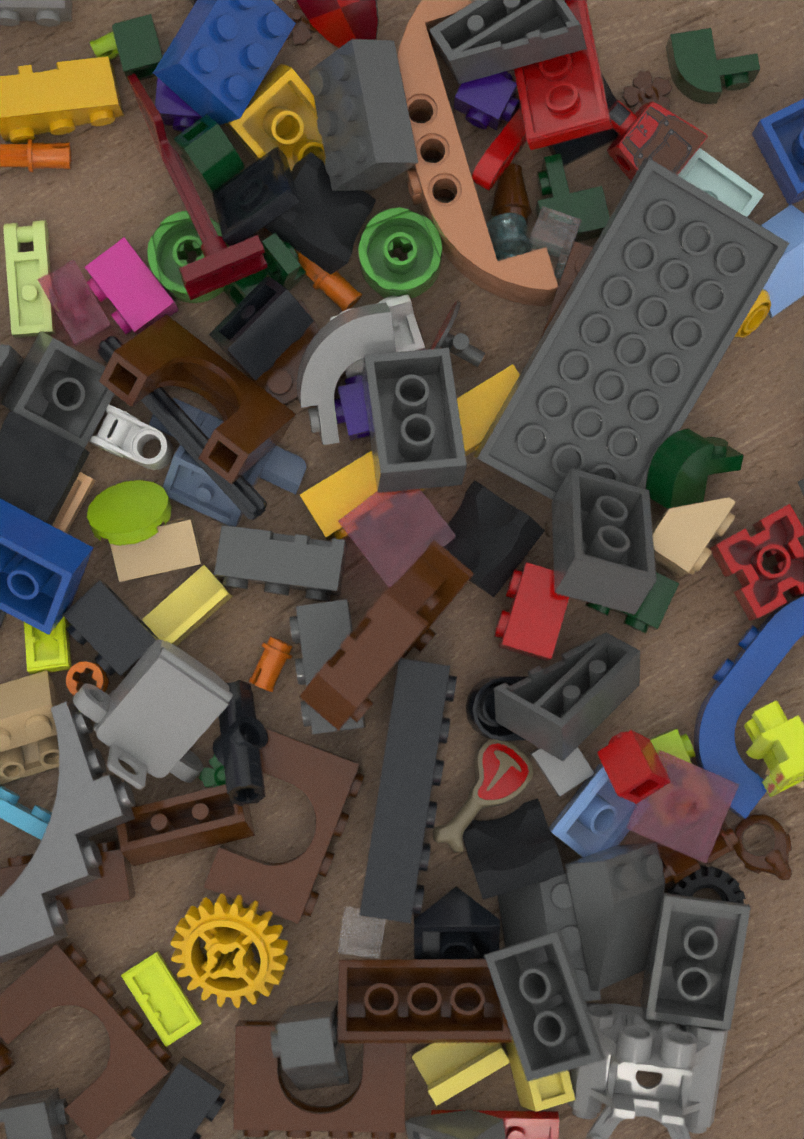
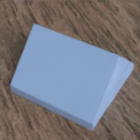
(787, 278)
(593, 816)

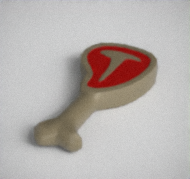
(499, 777)

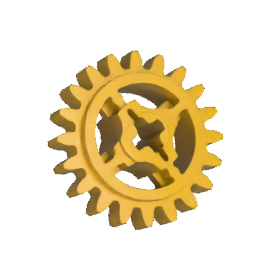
(224, 930)

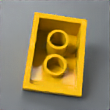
(281, 117)

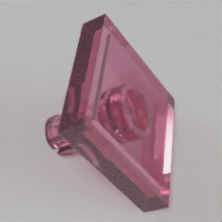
(395, 530)
(686, 810)

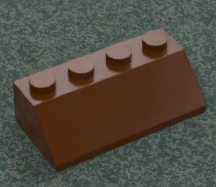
(419, 1002)

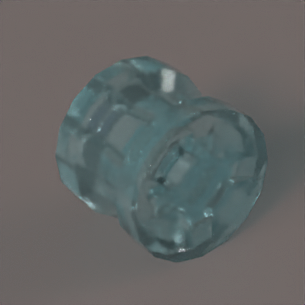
(508, 235)

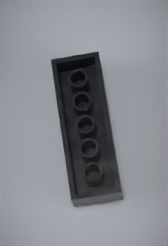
(405, 791)

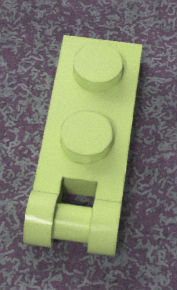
(27, 300)

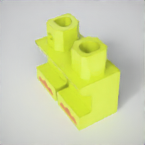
(779, 744)

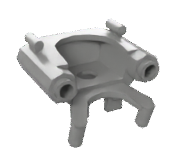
(683, 1053)

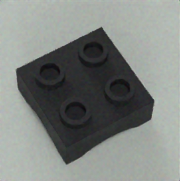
(323, 220)
(37, 467)
(491, 537)
(512, 851)

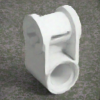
(126, 436)

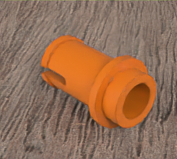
(271, 663)

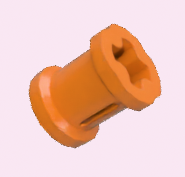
(99, 675)

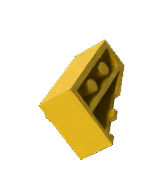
(58, 99)

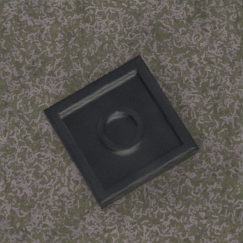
(255, 197)

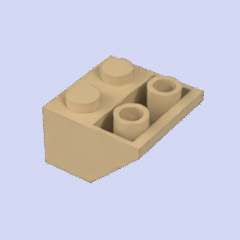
(685, 531)
(28, 727)

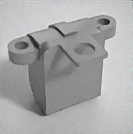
(156, 714)

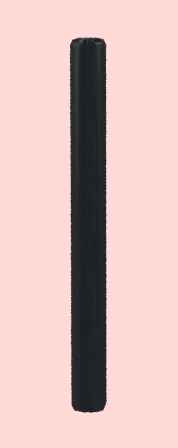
(192, 440)

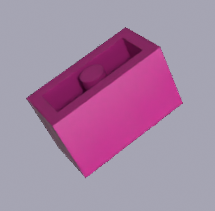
(129, 287)

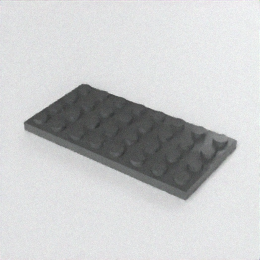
(633, 336)

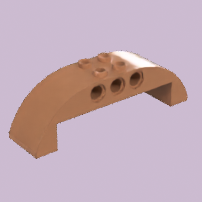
(460, 222)

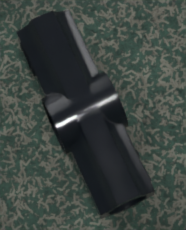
(240, 746)

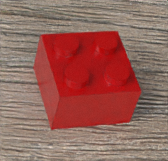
(534, 614)

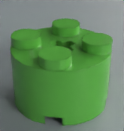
(411, 234)
(169, 252)

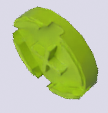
(129, 512)

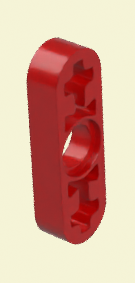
(500, 153)

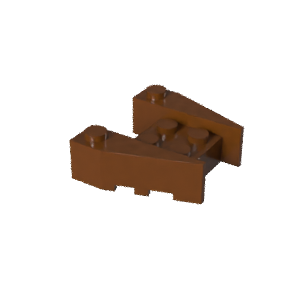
(388, 632)

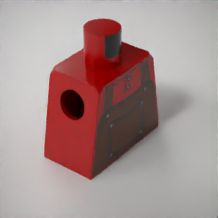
(654, 135)

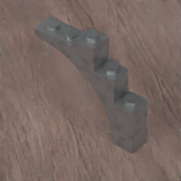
(65, 857)

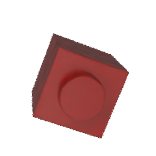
(633, 766)

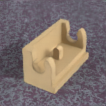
(168, 550)

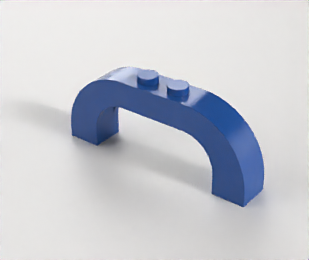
(735, 687)

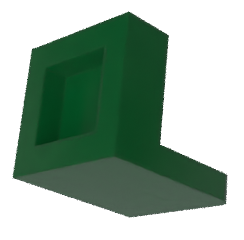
(138, 46)

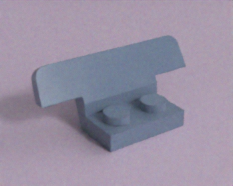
(194, 487)

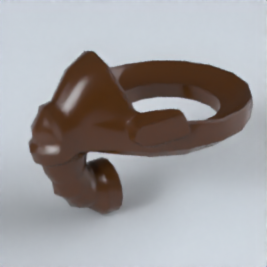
(774, 862)

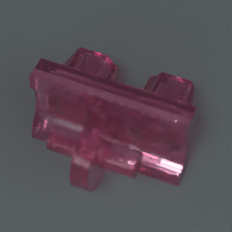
(74, 303)

